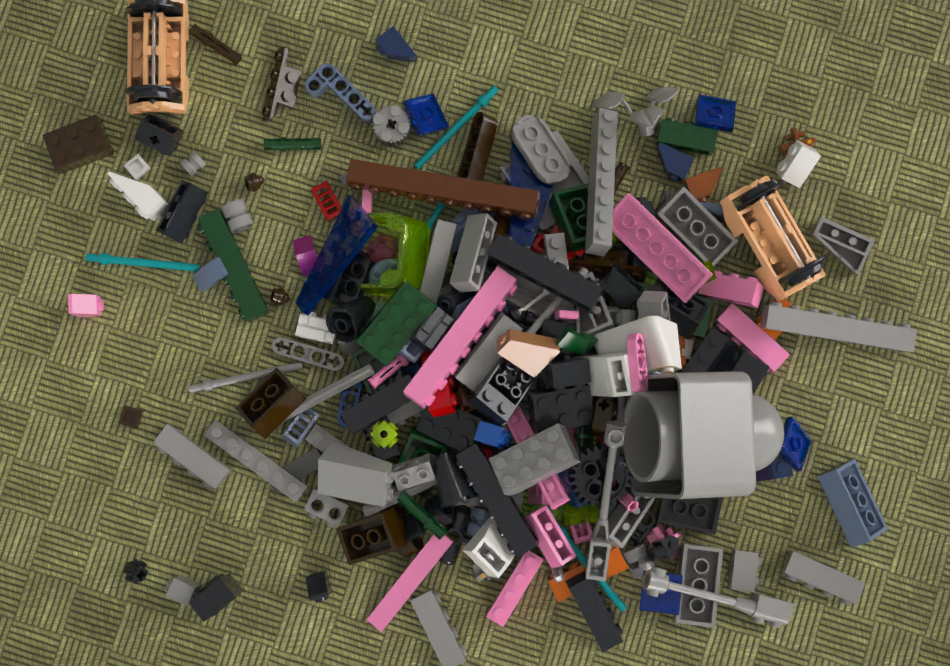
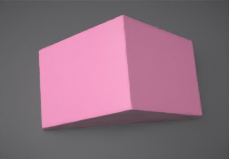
(580, 532)

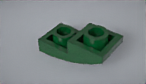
(576, 342)

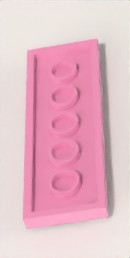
(658, 248)

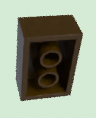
(78, 144)
(270, 403)
(371, 536)

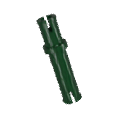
(292, 144)
(422, 515)

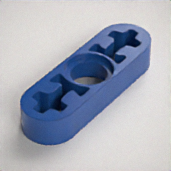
(357, 386)

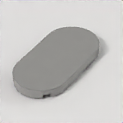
(541, 149)

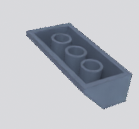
(852, 503)

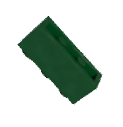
(687, 136)

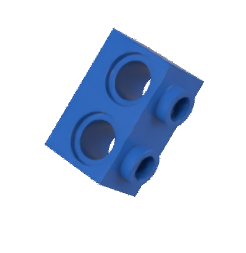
(492, 435)

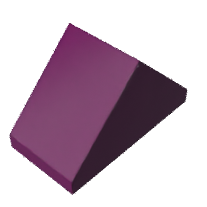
(305, 253)

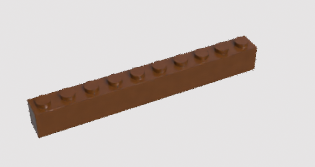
(443, 189)

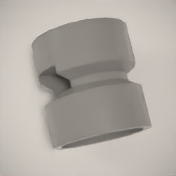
(237, 216)
(638, 560)

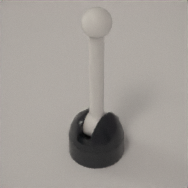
(518, 313)

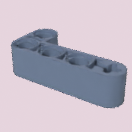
(344, 95)

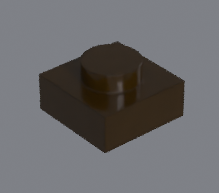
(131, 417)

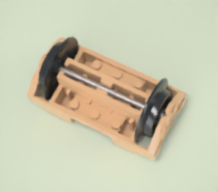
(152, 32)
(772, 237)

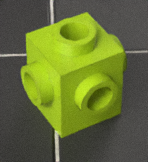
(391, 438)

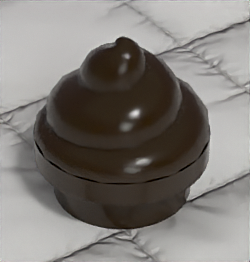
(253, 182)
(279, 297)

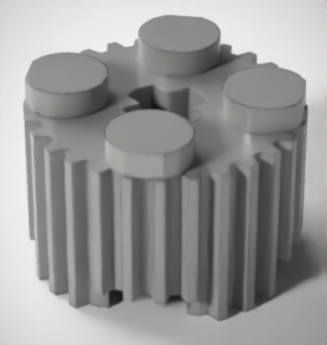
(389, 116)

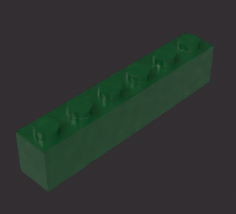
(239, 276)

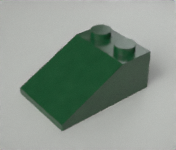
(417, 445)

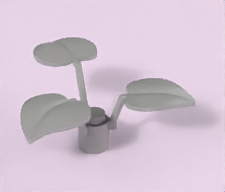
(643, 118)

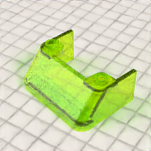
(411, 253)

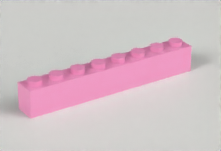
(461, 337)

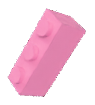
(733, 289)
(550, 536)

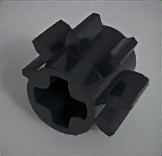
(135, 571)

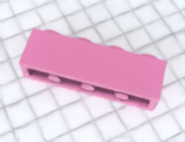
(751, 337)
(514, 588)

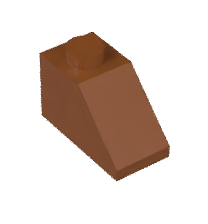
(702, 184)

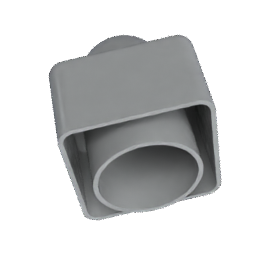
(699, 436)

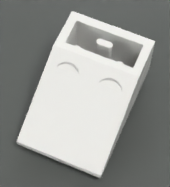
(148, 200)
(610, 375)
(489, 549)

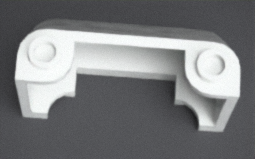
(660, 342)

